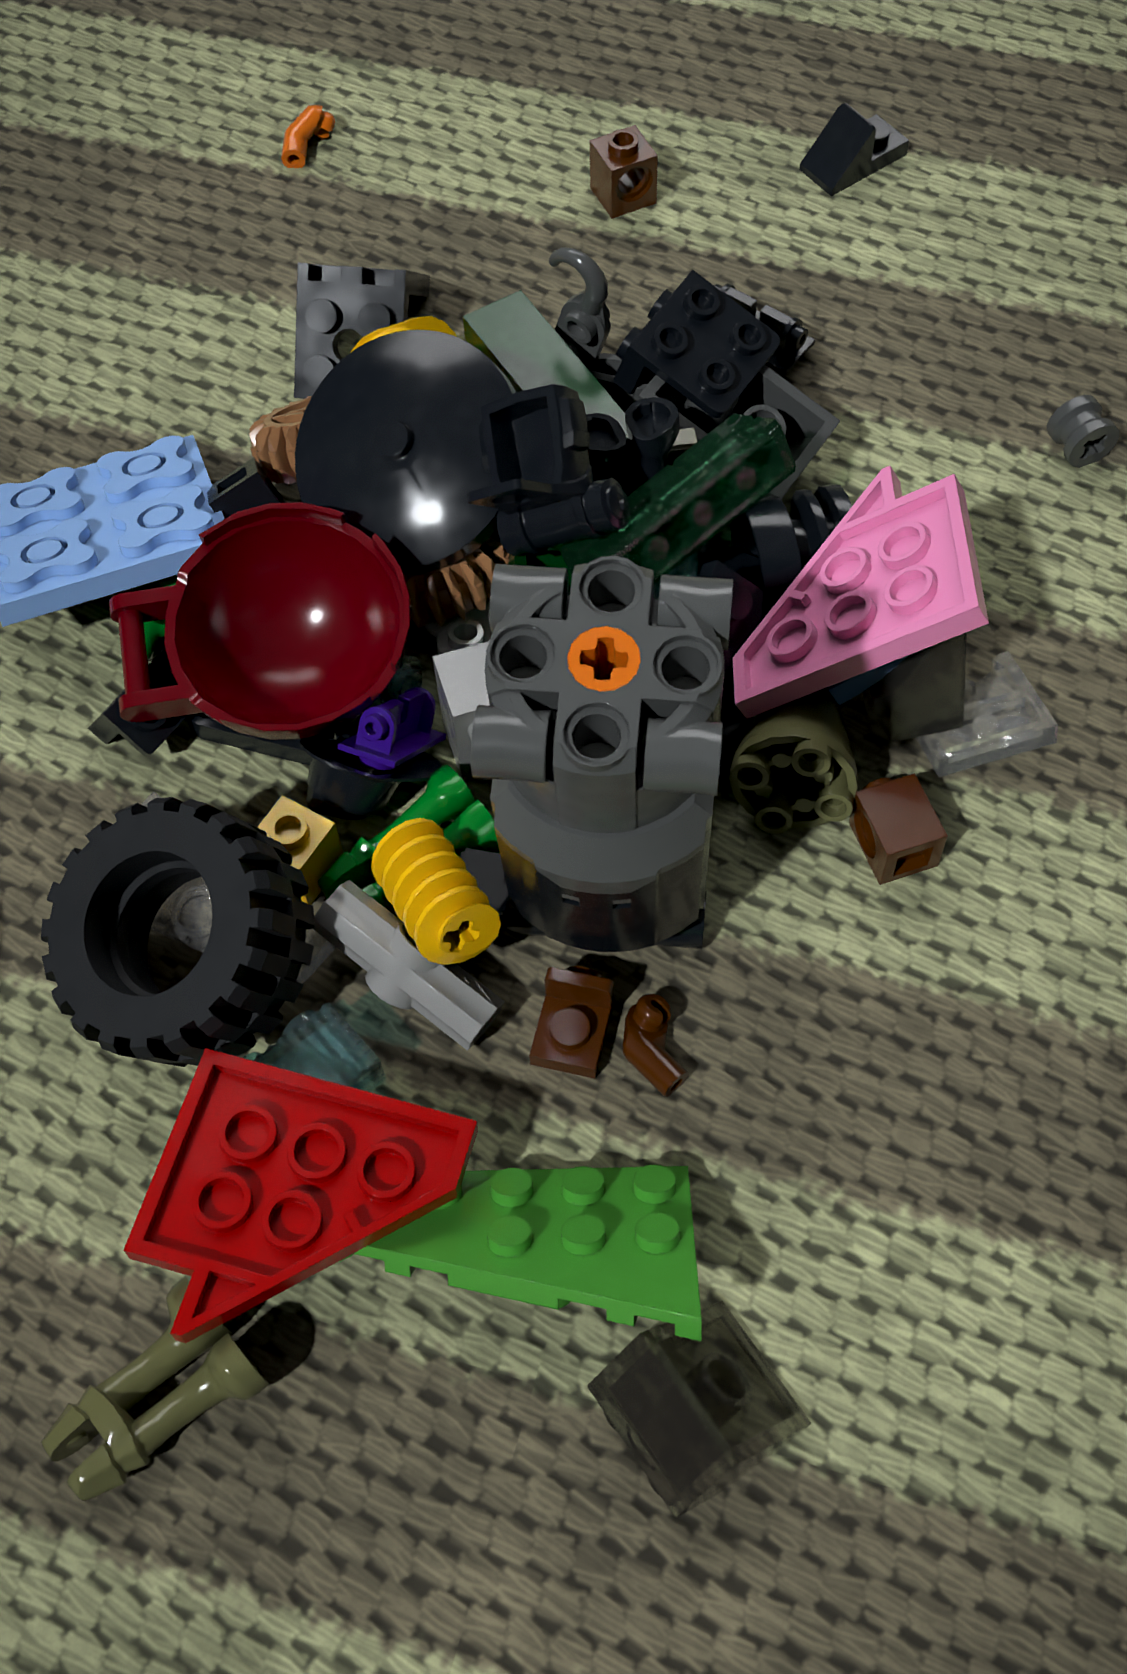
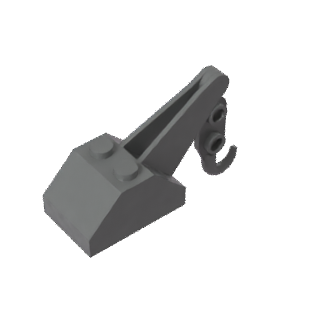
(586, 325)

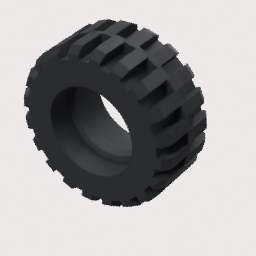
(105, 921)

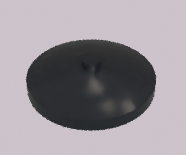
(401, 447)

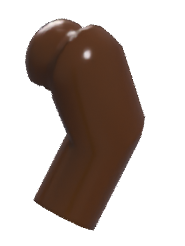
(645, 1044)

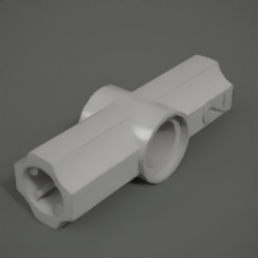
(398, 970)

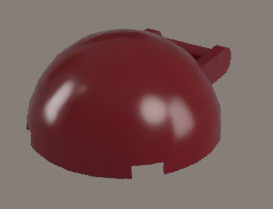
(271, 625)

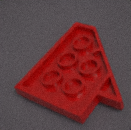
(283, 1180)

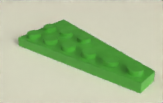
(563, 1238)

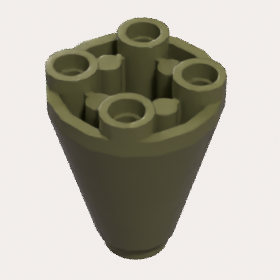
(796, 766)

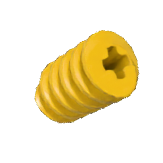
(434, 893)

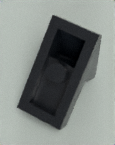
(851, 150)

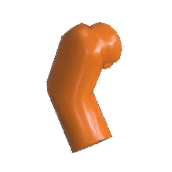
(295, 144)

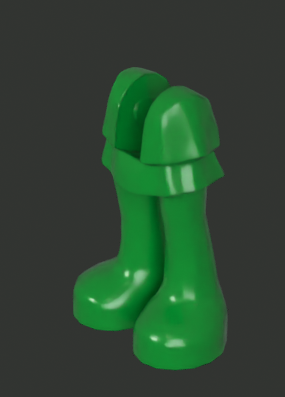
(443, 801)

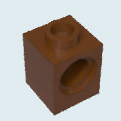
(623, 171)
(897, 828)

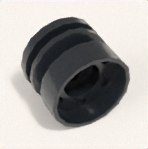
(786, 539)

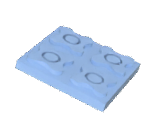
(101, 527)

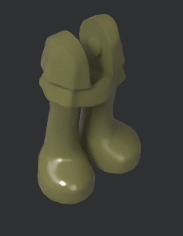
(129, 1442)

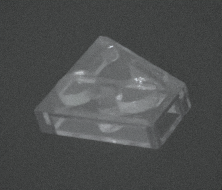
(999, 721)

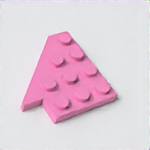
(875, 591)

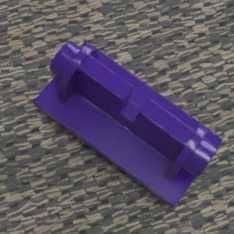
(395, 731)

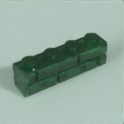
(695, 496)

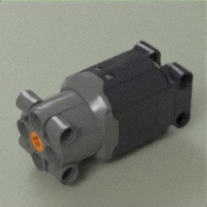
(604, 749)

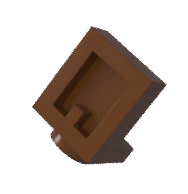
(573, 1021)

